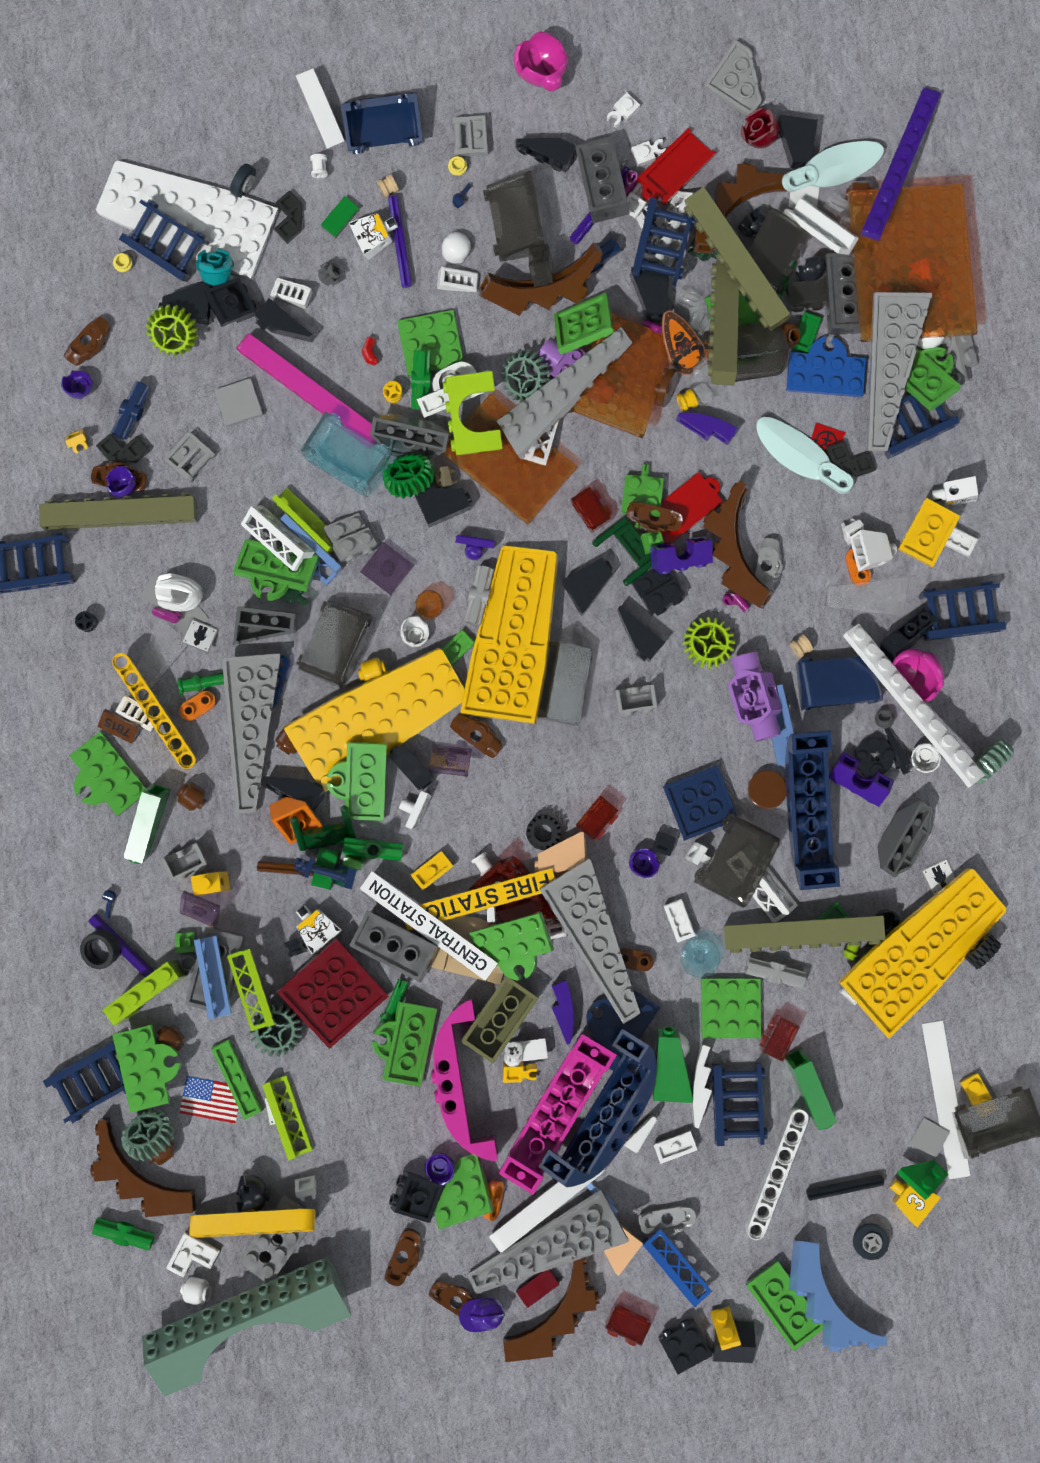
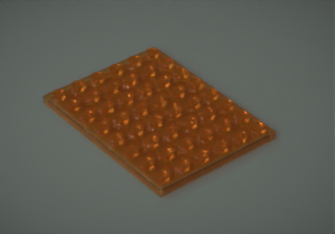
(918, 253)

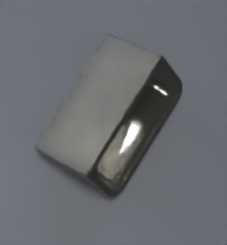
(778, 247)
(759, 351)
(565, 683)

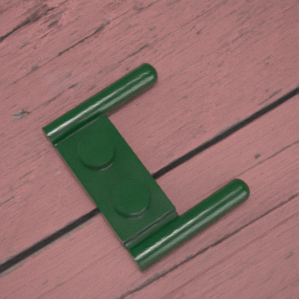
(631, 543)
(324, 835)

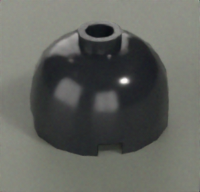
(251, 1194)

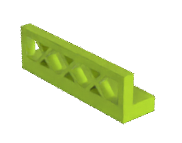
(303, 518)
(259, 992)
(280, 1121)

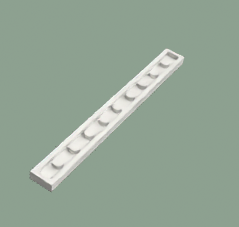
(914, 705)

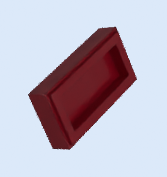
(537, 1287)

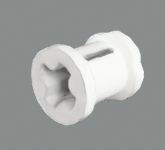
(319, 165)
(482, 863)
(513, 1054)

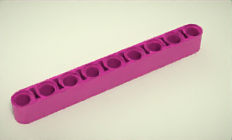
(302, 385)

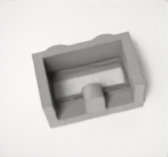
(635, 699)
(184, 861)

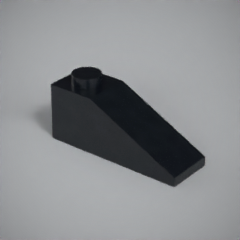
(278, 321)
(642, 639)
(297, 789)

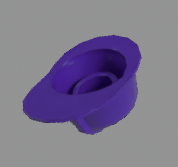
(481, 1314)

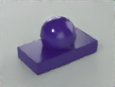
(474, 546)

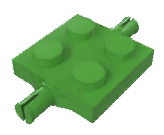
(644, 490)

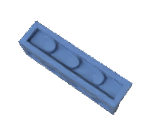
(323, 555)
(784, 721)
(212, 977)

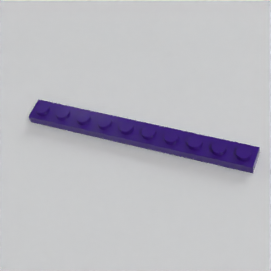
(901, 164)

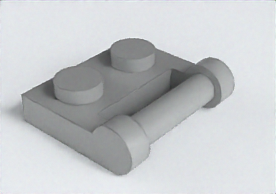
(476, 136)
(184, 452)

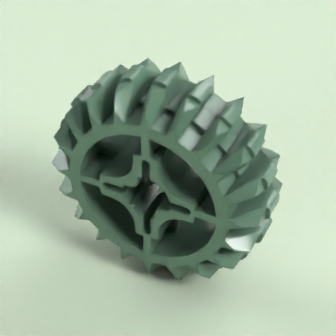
(529, 360)
(993, 758)
(278, 1038)
(148, 1135)

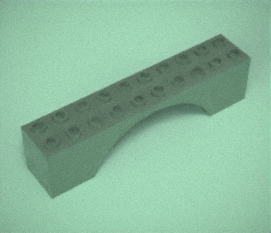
(305, 1297)

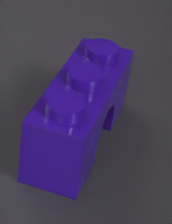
(696, 554)
(872, 789)

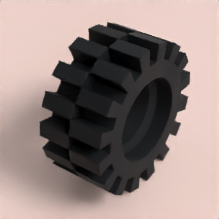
(543, 820)
(984, 951)

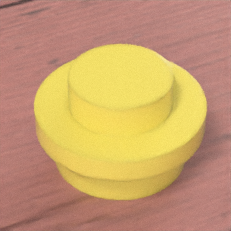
(457, 166)
(122, 262)

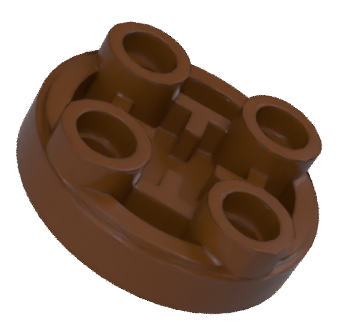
(665, 390)
(767, 789)

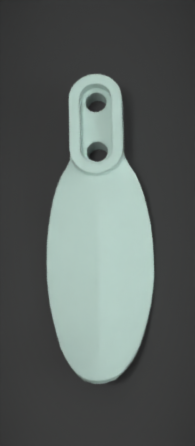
(835, 165)
(800, 454)

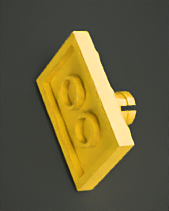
(929, 532)

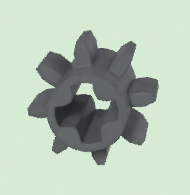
(329, 273)

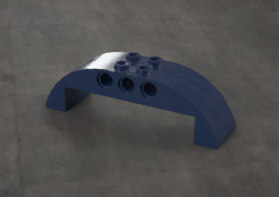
(810, 809)
(610, 1116)

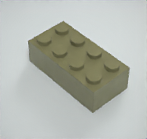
(499, 1019)

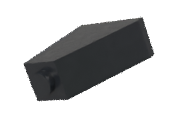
(797, 139)
(652, 293)
(192, 300)
(442, 504)
(587, 584)
(411, 767)

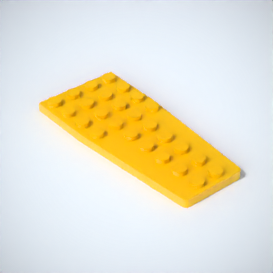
(513, 638)
(377, 711)
(922, 952)

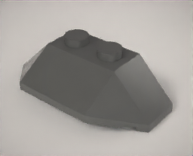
(409, 435)
(905, 838)

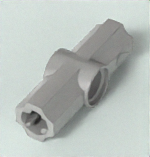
(479, 595)
(775, 972)

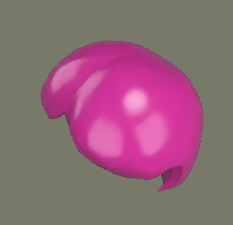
(541, 61)
(921, 671)

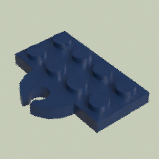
(609, 1024)

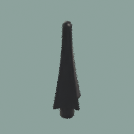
(901, 760)

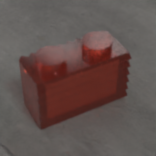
(591, 509)
(597, 818)
(779, 1037)
(627, 1324)

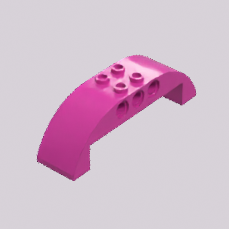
(556, 1112)
(457, 1117)

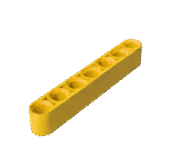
(147, 704)
(252, 1223)

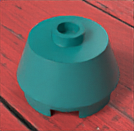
(214, 266)

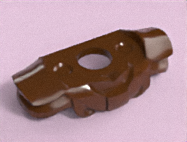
(97, 330)
(99, 474)
(668, 518)
(465, 726)
(398, 1271)
(443, 1293)

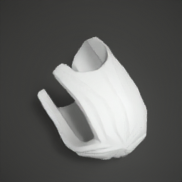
(178, 592)

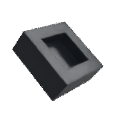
(663, 844)

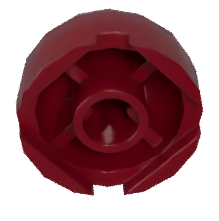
(760, 129)

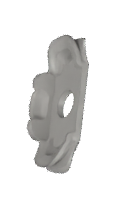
(771, 552)
(682, 1217)

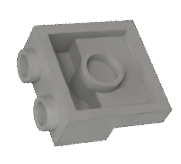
(350, 538)

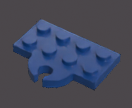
(826, 371)

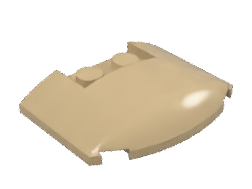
(463, 926)

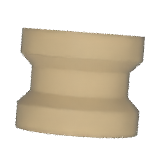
(387, 186)
(801, 646)

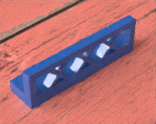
(647, 1243)

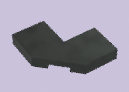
(292, 224)
(130, 453)
(856, 466)

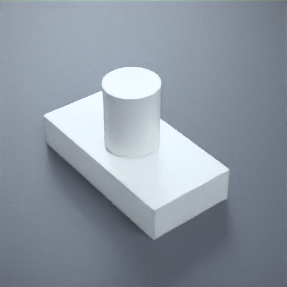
(415, 810)

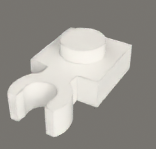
(625, 108)
(645, 153)

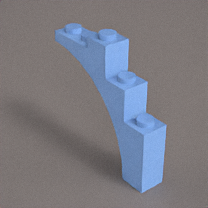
(808, 1281)

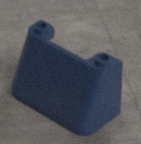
(382, 121)
(836, 683)

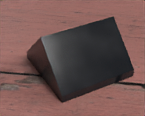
(740, 1354)

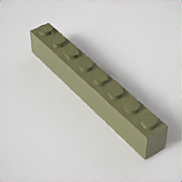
(737, 259)
(724, 327)
(118, 512)
(804, 933)

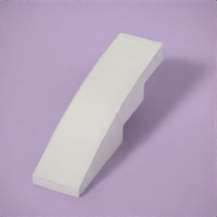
(320, 108)
(700, 1093)

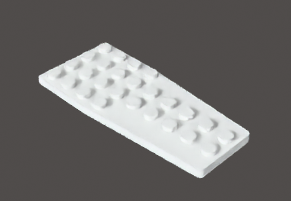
(226, 220)

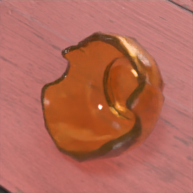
(429, 604)

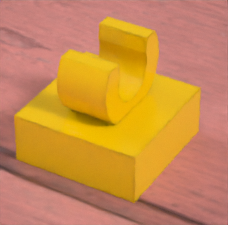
(76, 438)

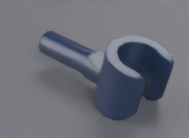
(458, 201)
(110, 897)

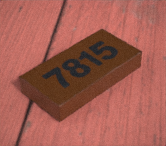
(118, 726)

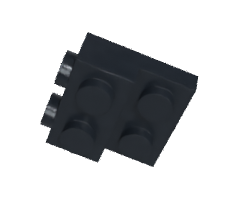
(231, 302)
(658, 591)
(415, 1196)
(684, 1345)

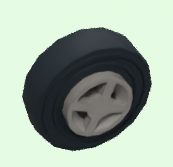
(243, 180)
(877, 1245)

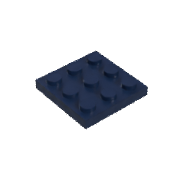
(699, 802)

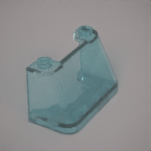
(345, 454)

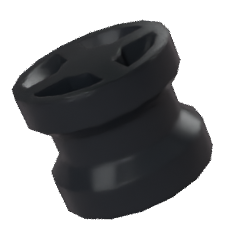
(83, 619)
(295, 947)

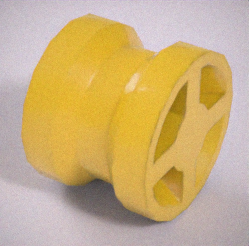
(390, 389)
(686, 400)

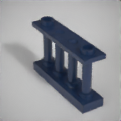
(646, 246)
(148, 249)
(929, 431)
(43, 579)
(974, 627)
(342, 875)
(74, 1072)
(720, 1095)

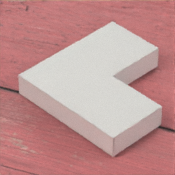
(189, 1250)

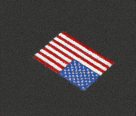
(208, 1100)

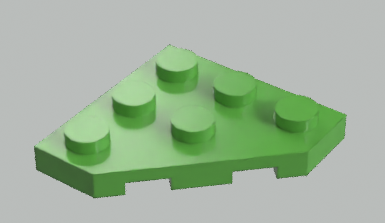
(464, 1195)

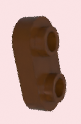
(634, 959)

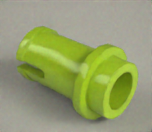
(850, 952)

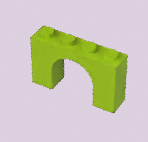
(458, 389)
(130, 1002)

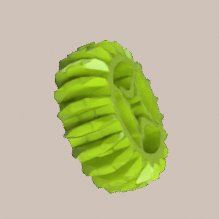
(179, 334)
(717, 644)

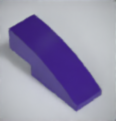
(706, 426)
(564, 1010)

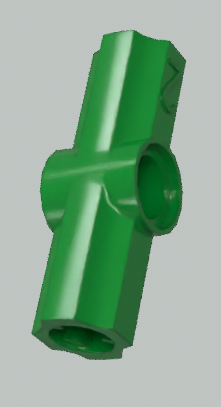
(420, 376)
(386, 849)
(123, 1233)

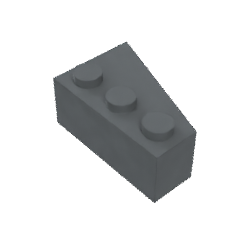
(259, 624)

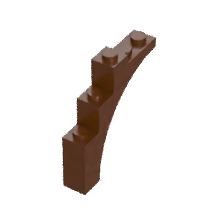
(746, 186)
(568, 283)
(729, 551)
(131, 1184)
(537, 1341)

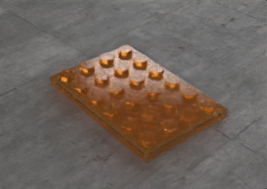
(626, 390)
(515, 483)

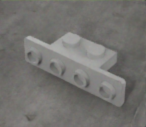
(963, 356)

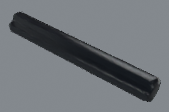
(845, 1187)

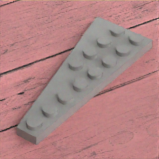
(894, 339)
(553, 400)
(249, 705)
(583, 914)
(571, 1236)

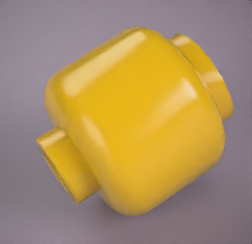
(371, 669)

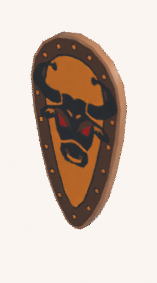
(681, 343)

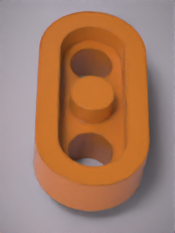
(853, 570)
(197, 706)
(496, 1191)

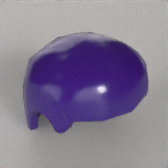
(77, 384)
(120, 481)
(644, 863)
(440, 1168)

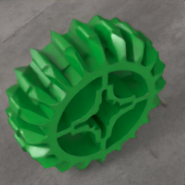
(408, 475)

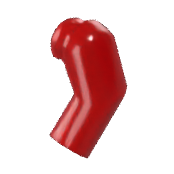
(367, 352)

